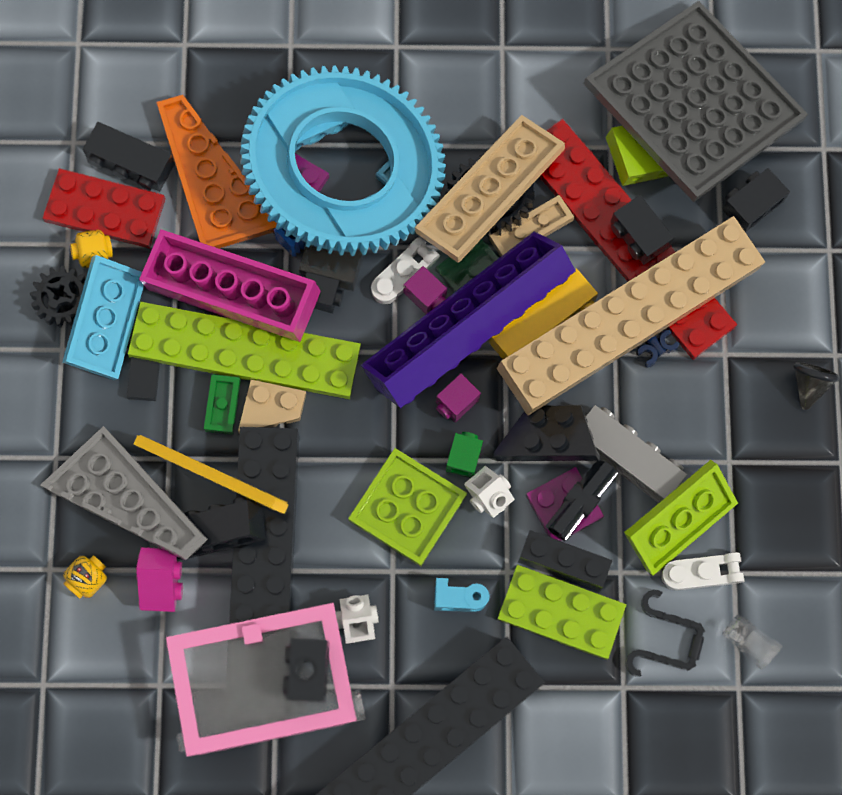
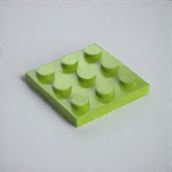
(407, 507)

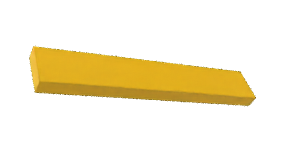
(211, 474)

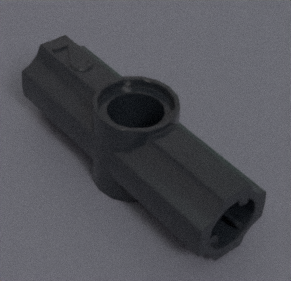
(581, 500)

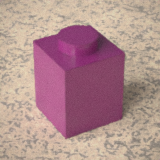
(425, 290)
(457, 398)

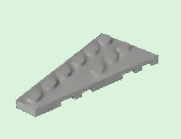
(116, 488)

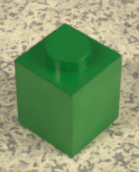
(464, 454)

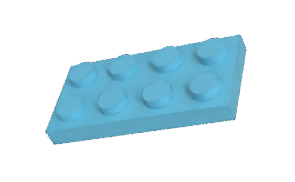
(104, 318)

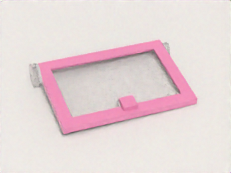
(233, 682)

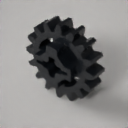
(57, 285)

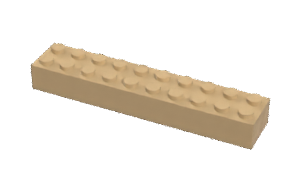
(630, 315)

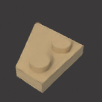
(271, 405)

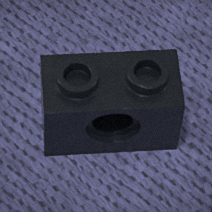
(314, 688)

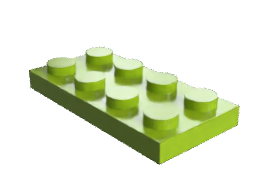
(681, 517)
(562, 612)

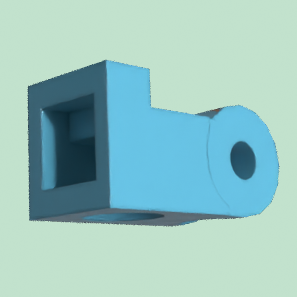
(460, 599)

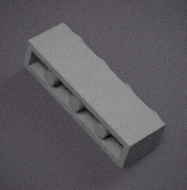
(632, 457)

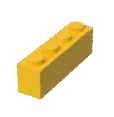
(545, 315)

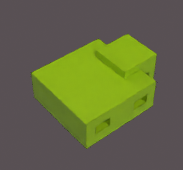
(631, 159)

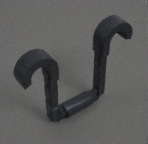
(695, 647)

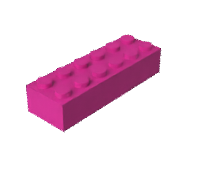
(230, 285)

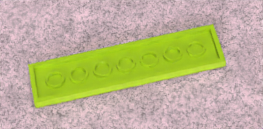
(243, 351)

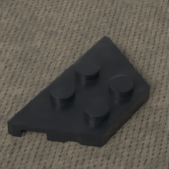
(549, 435)

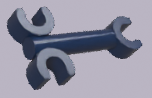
(657, 348)

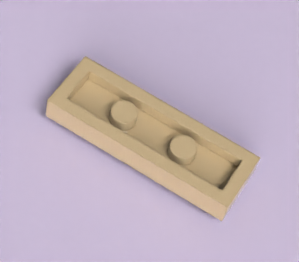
(542, 220)

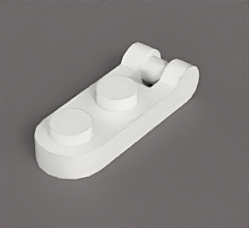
(390, 282)
(702, 572)

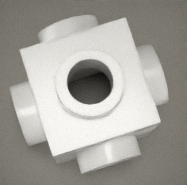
(489, 492)
(357, 618)

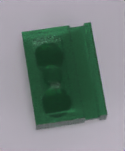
(460, 273)

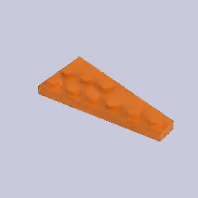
(211, 180)

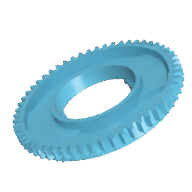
(325, 104)

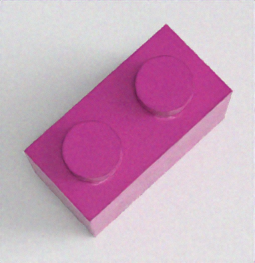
(158, 580)

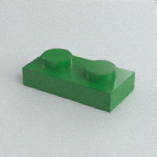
(222, 404)

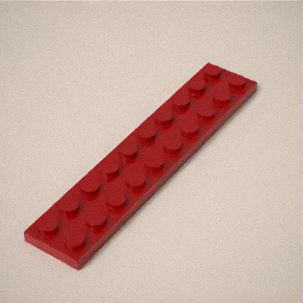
(593, 199)

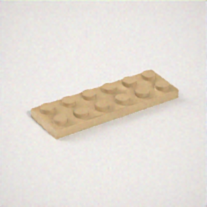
(489, 188)

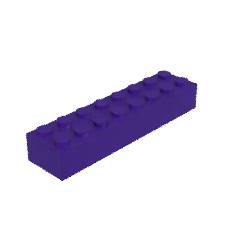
(468, 318)

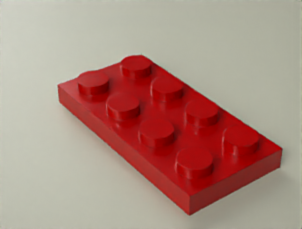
(103, 205)

